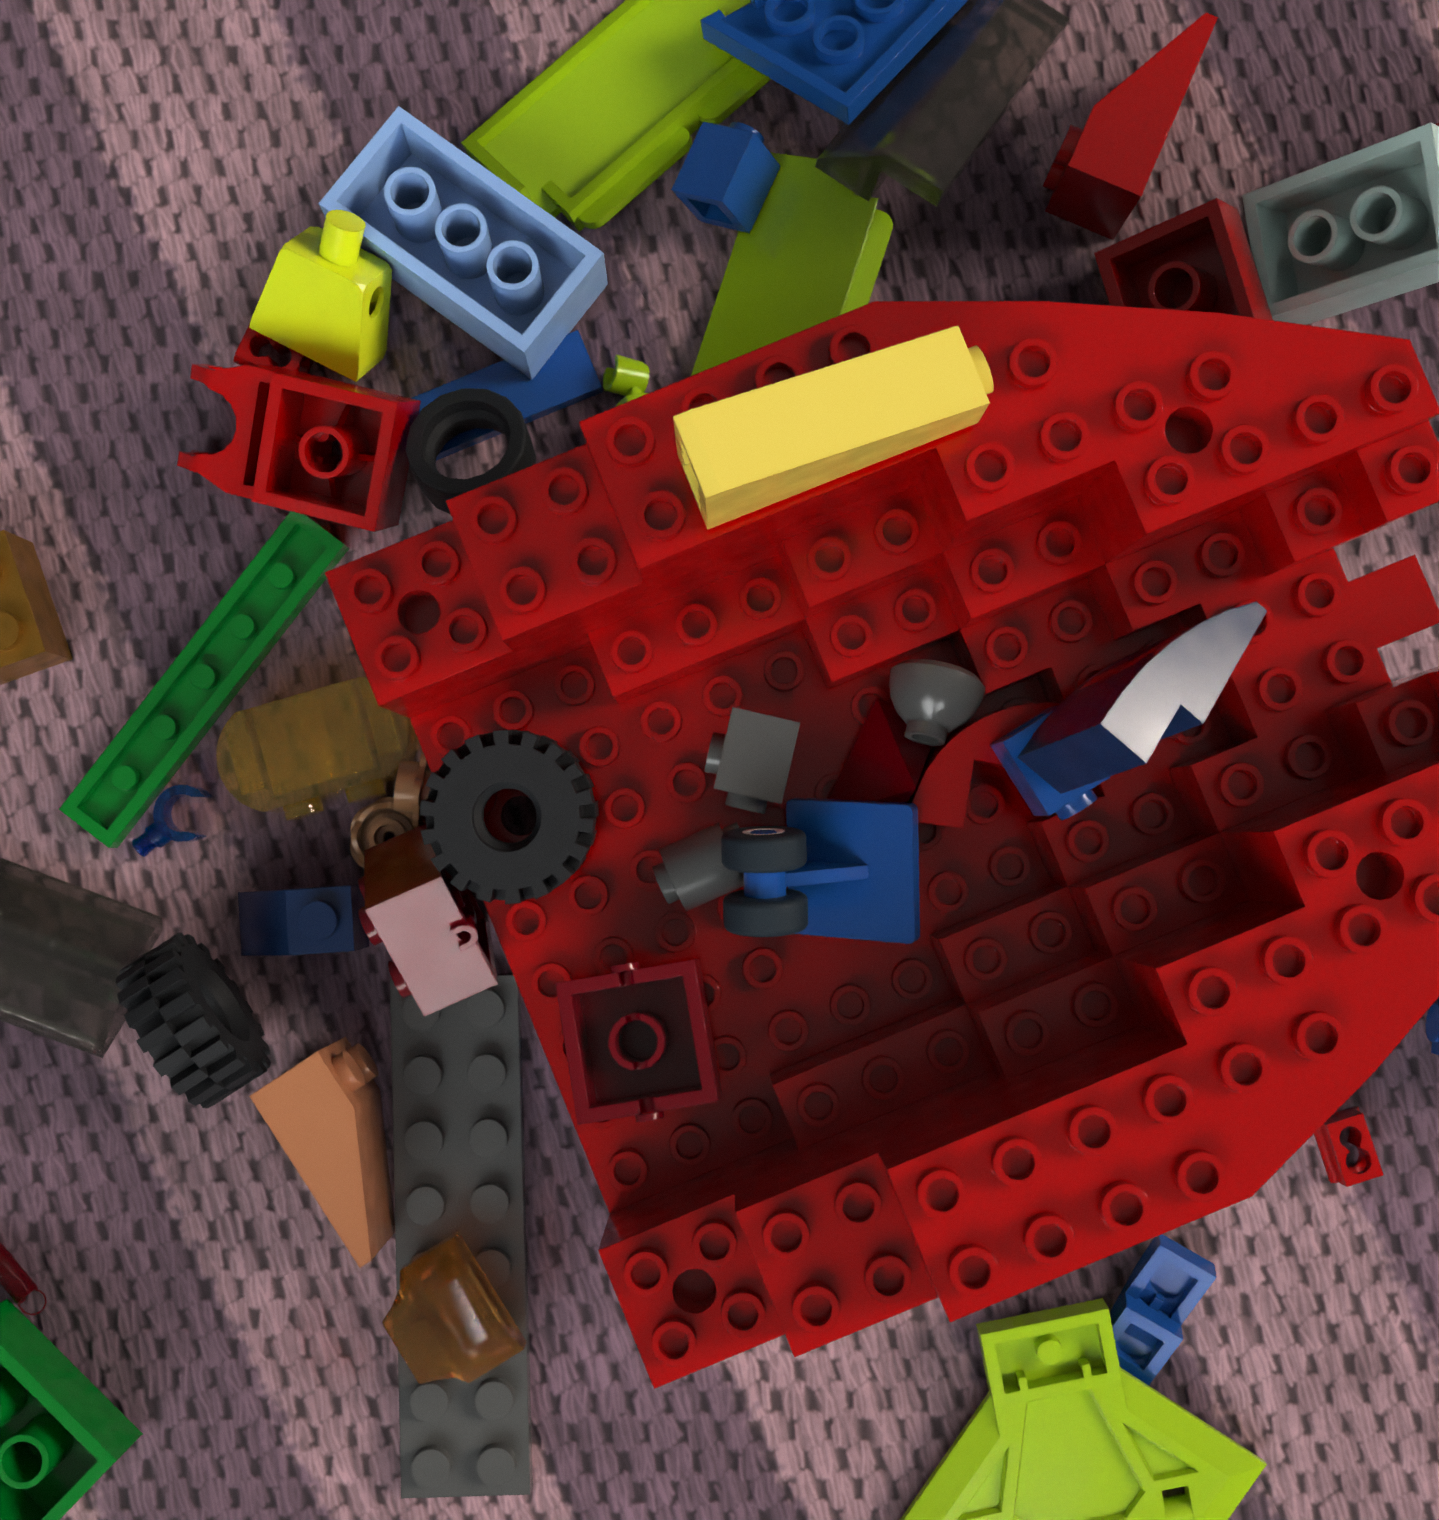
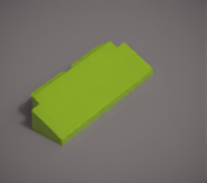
(615, 110)
(800, 265)

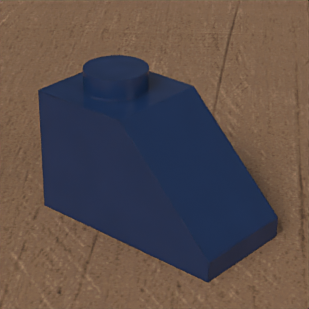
(301, 921)

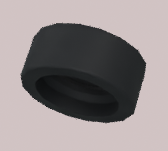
(456, 414)

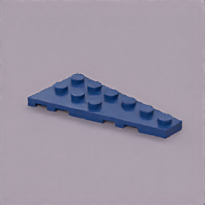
(830, 49)

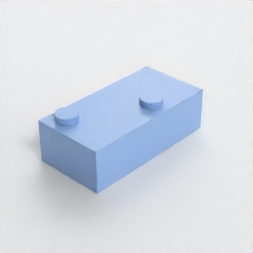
(469, 242)

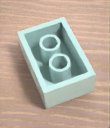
(1349, 229)

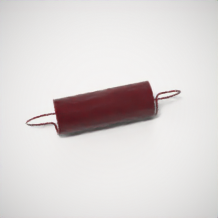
(15, 1279)

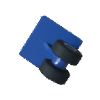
(845, 871)

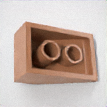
(334, 1135)

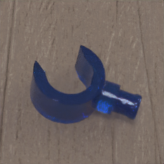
(163, 827)

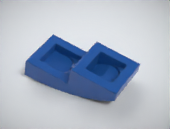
(1156, 1303)

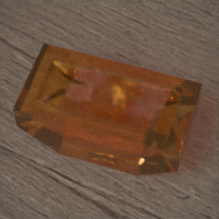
(450, 1316)

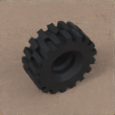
(458, 828)
(192, 1020)

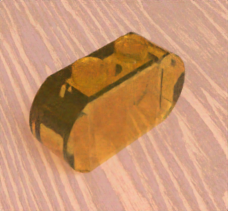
(313, 749)

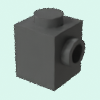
(752, 759)

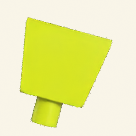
(329, 297)

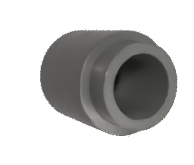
(694, 869)

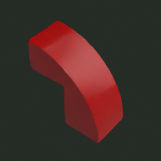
(948, 768)

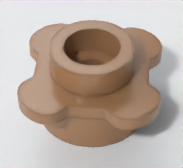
(411, 787)

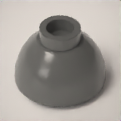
(933, 698)

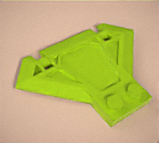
(1079, 1435)

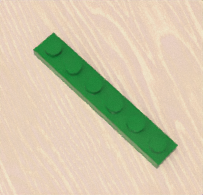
(203, 679)

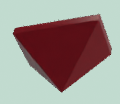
(882, 760)

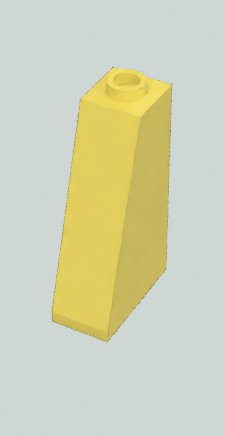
(829, 423)

